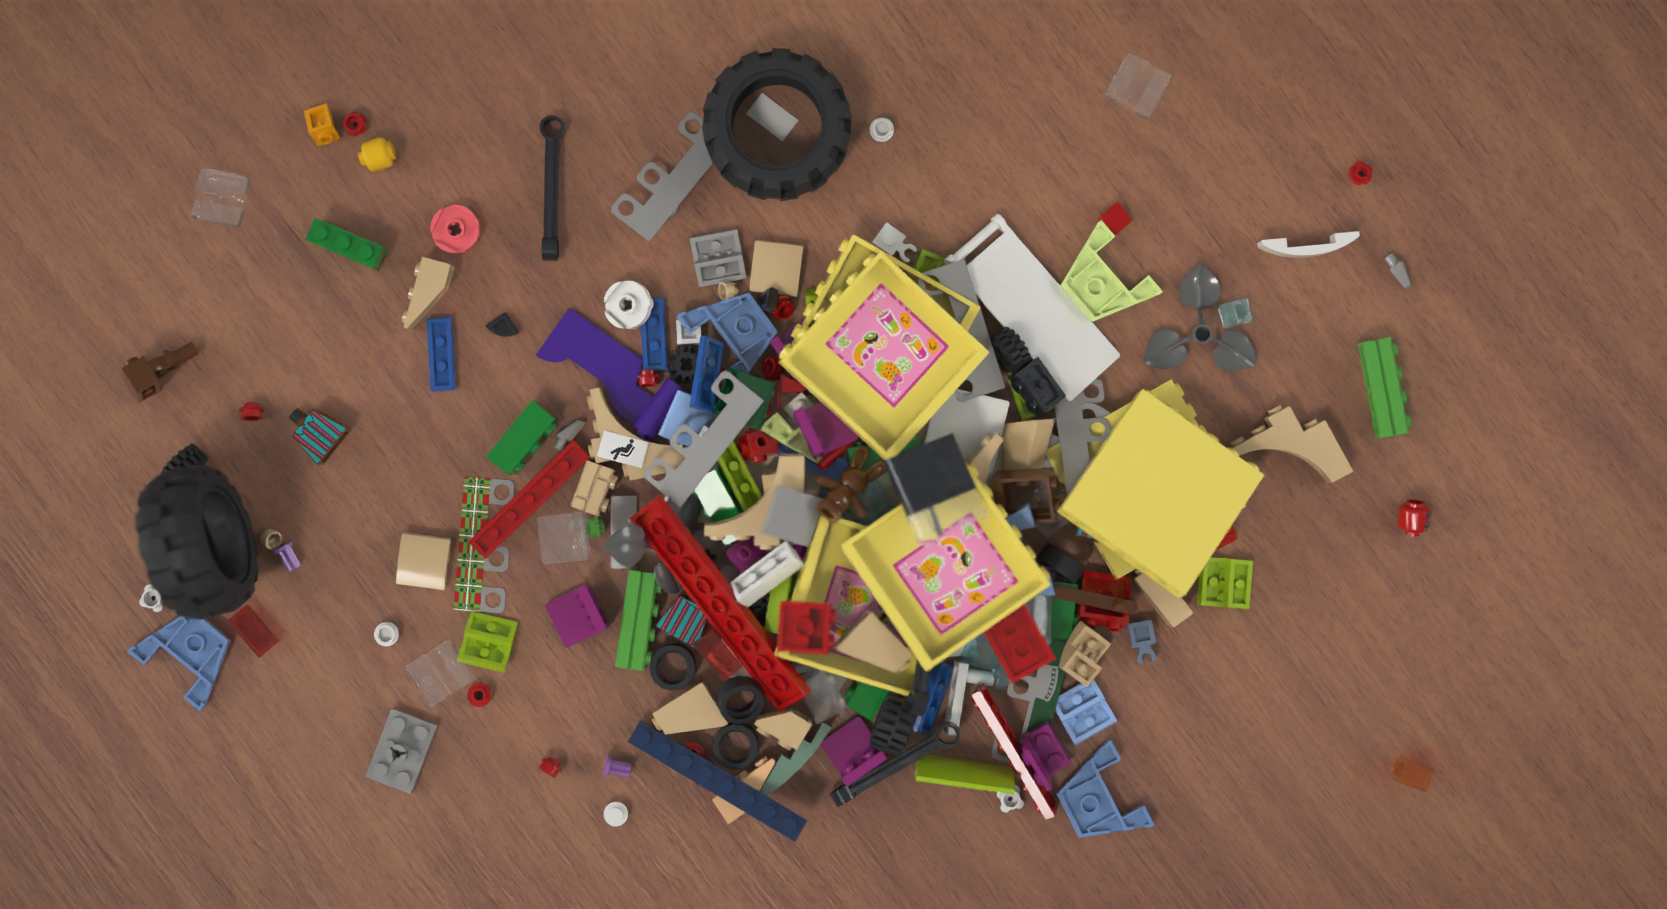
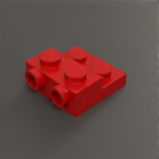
(1107, 585)
(805, 627)

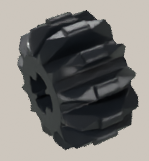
(679, 366)

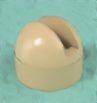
(727, 290)
(271, 539)

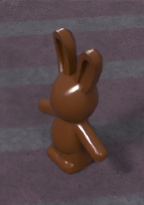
(852, 483)

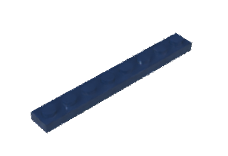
(718, 781)

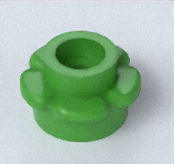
(595, 526)

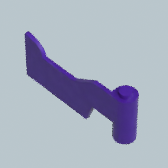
(614, 367)

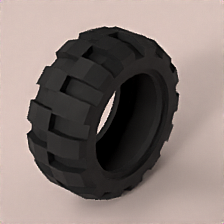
(764, 70)
(197, 542)

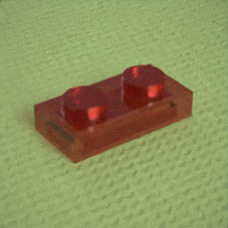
(253, 631)
(717, 655)

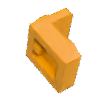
(321, 125)

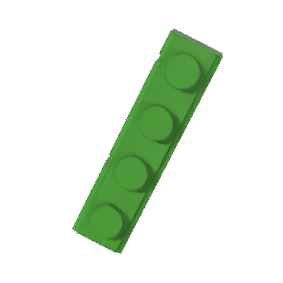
(1383, 387)
(637, 621)

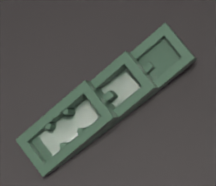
(788, 766)

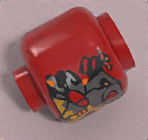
(1414, 517)

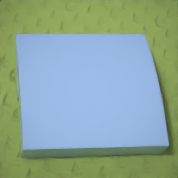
(682, 414)
(1084, 712)

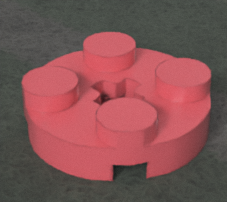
(450, 216)

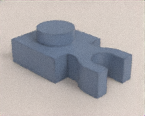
(1142, 636)

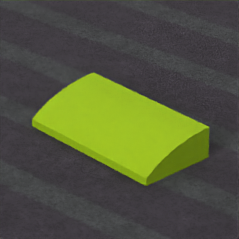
(965, 773)

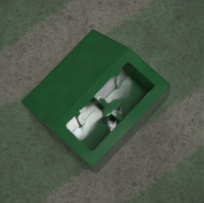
(759, 385)

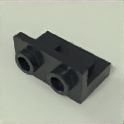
(1036, 387)

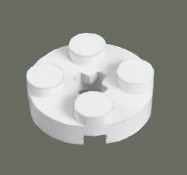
(641, 304)

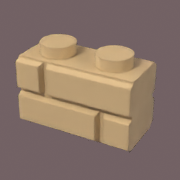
(594, 488)

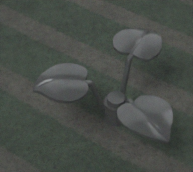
(1166, 348)
(628, 543)

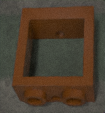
(1002, 496)

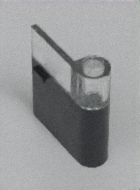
(935, 489)

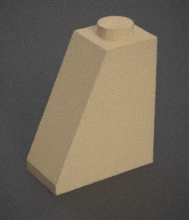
(1026, 445)
(1168, 606)
(874, 644)
(689, 712)

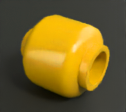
(377, 154)

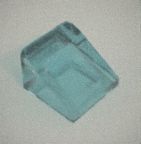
(1235, 313)

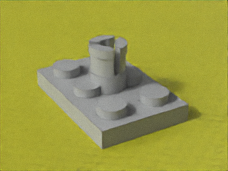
(401, 750)

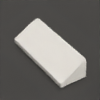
(766, 574)

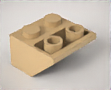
(786, 725)

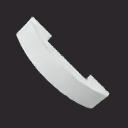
(1280, 248)

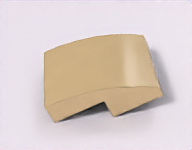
(776, 267)
(423, 561)
(1082, 654)

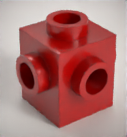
(757, 445)

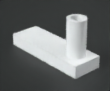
(961, 676)

